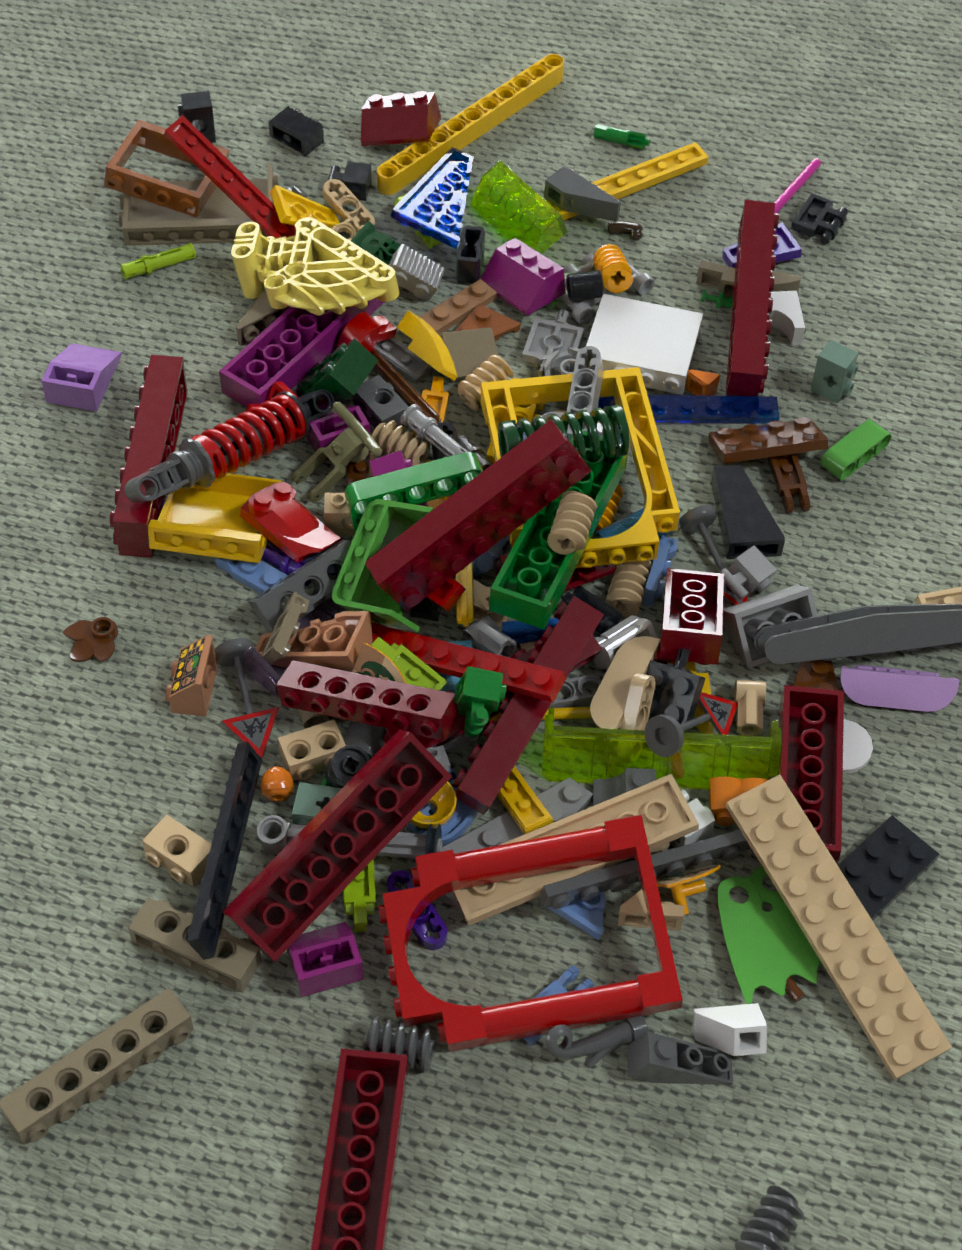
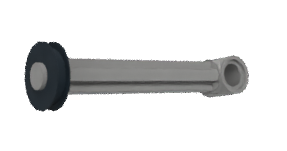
(402, 845)

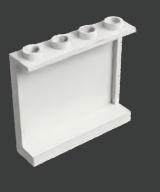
(646, 337)

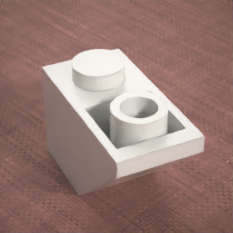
(732, 1029)

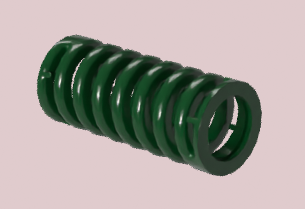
(511, 433)

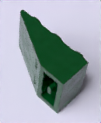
(340, 372)

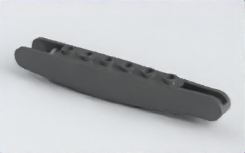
(861, 632)

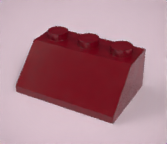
(399, 118)

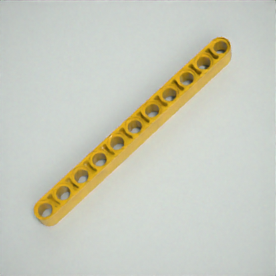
(470, 124)

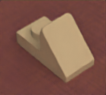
(634, 913)

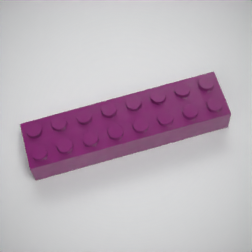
(285, 352)

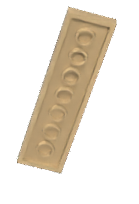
(664, 818)

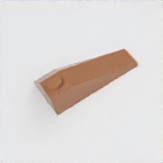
(327, 643)

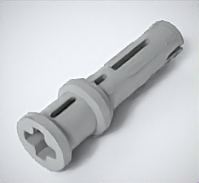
(428, 429)

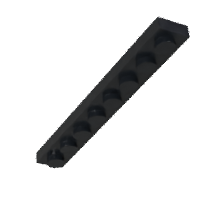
(224, 852)

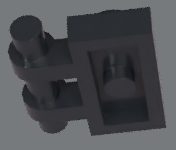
(812, 216)

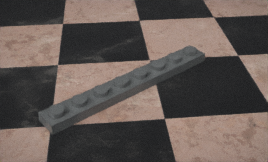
(620, 876)

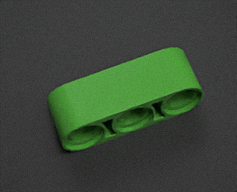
(855, 449)

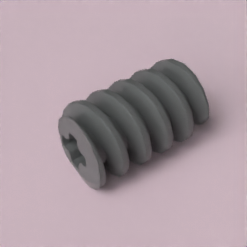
(398, 1042)
(771, 1221)

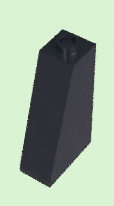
(743, 514)

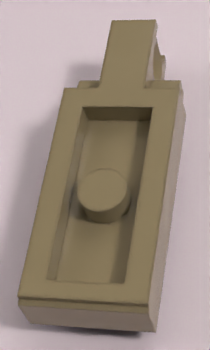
(285, 628)

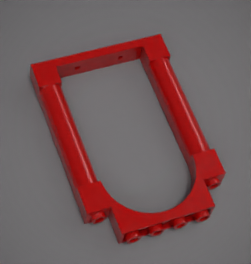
(479, 1026)

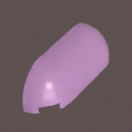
(898, 688)

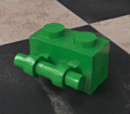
(478, 696)

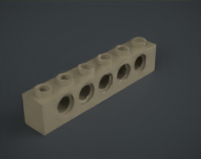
(77, 1067)

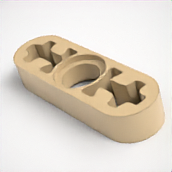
(638, 702)

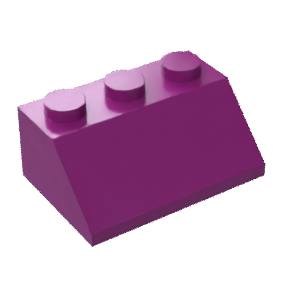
(524, 277)

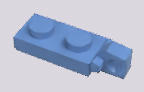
(654, 586)

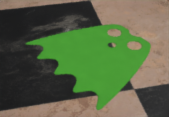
(760, 943)

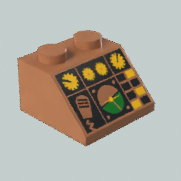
(193, 678)

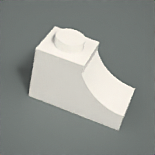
(788, 316)

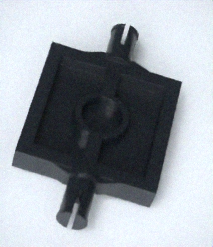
(675, 689)

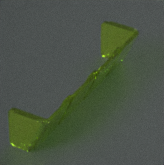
(605, 753)

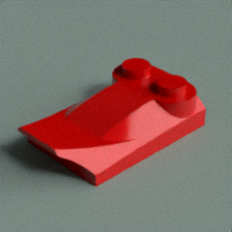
(287, 522)

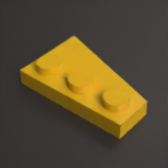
(294, 207)

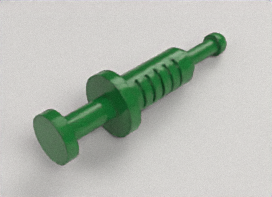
(721, 300)

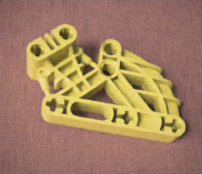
(293, 278)

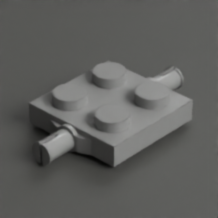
(550, 336)

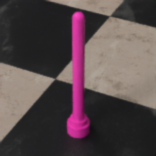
(797, 184)

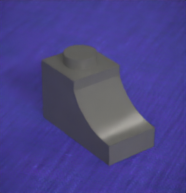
(630, 779)

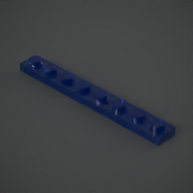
(709, 408)

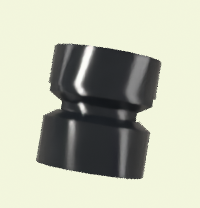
(345, 765)

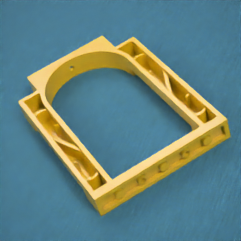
(629, 392)

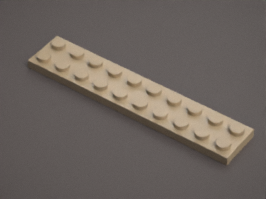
(838, 928)

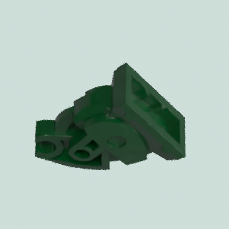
(376, 243)

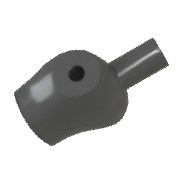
(365, 736)

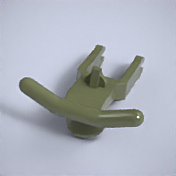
(348, 447)

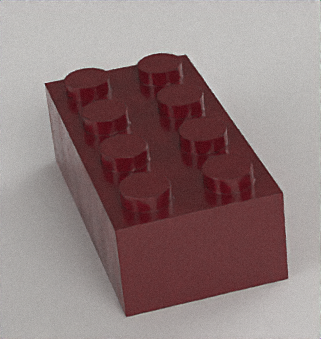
(692, 615)

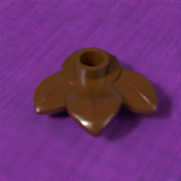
(90, 641)

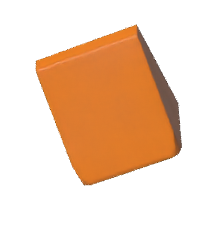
(702, 382)

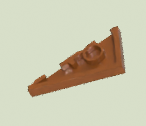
(485, 317)

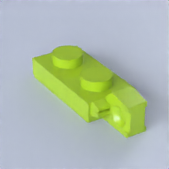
(412, 668)
(360, 897)

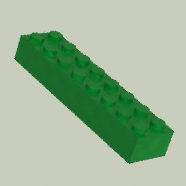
(534, 573)

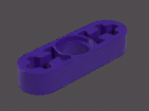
(419, 927)

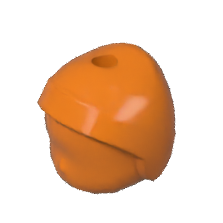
(277, 784)

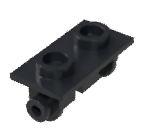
(611, 615)

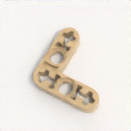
(350, 219)

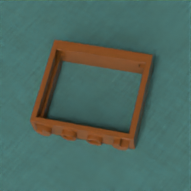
(150, 188)

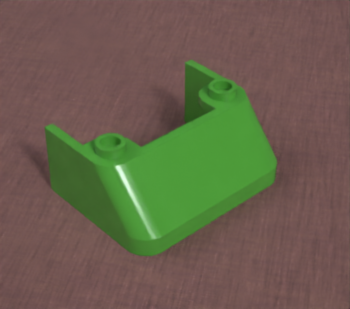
(355, 584)

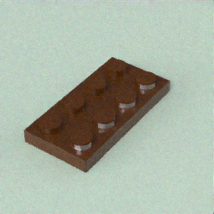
(767, 440)

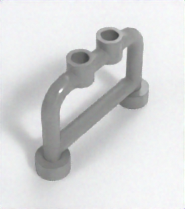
(582, 309)

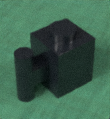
(356, 178)

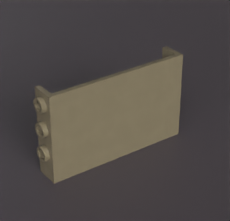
(218, 222)

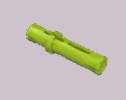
(150, 263)

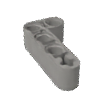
(585, 384)

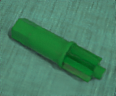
(620, 136)

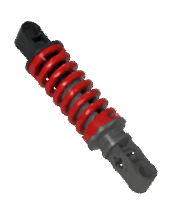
(232, 444)

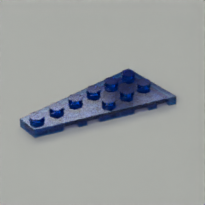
(438, 199)

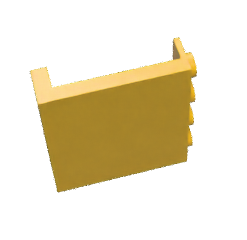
(210, 520)

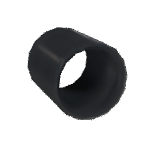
(584, 285)

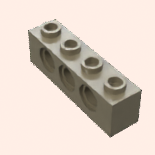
(232, 971)

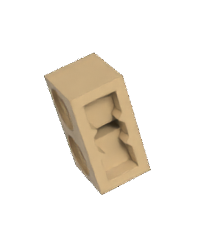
(310, 745)

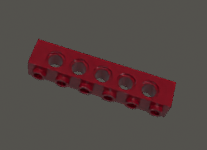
(368, 700)

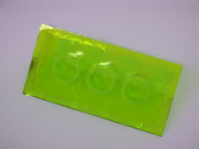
(517, 209)

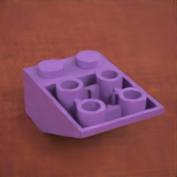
(80, 376)

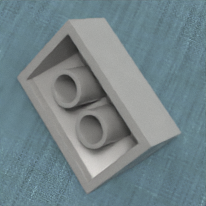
(774, 608)

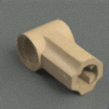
(751, 701)

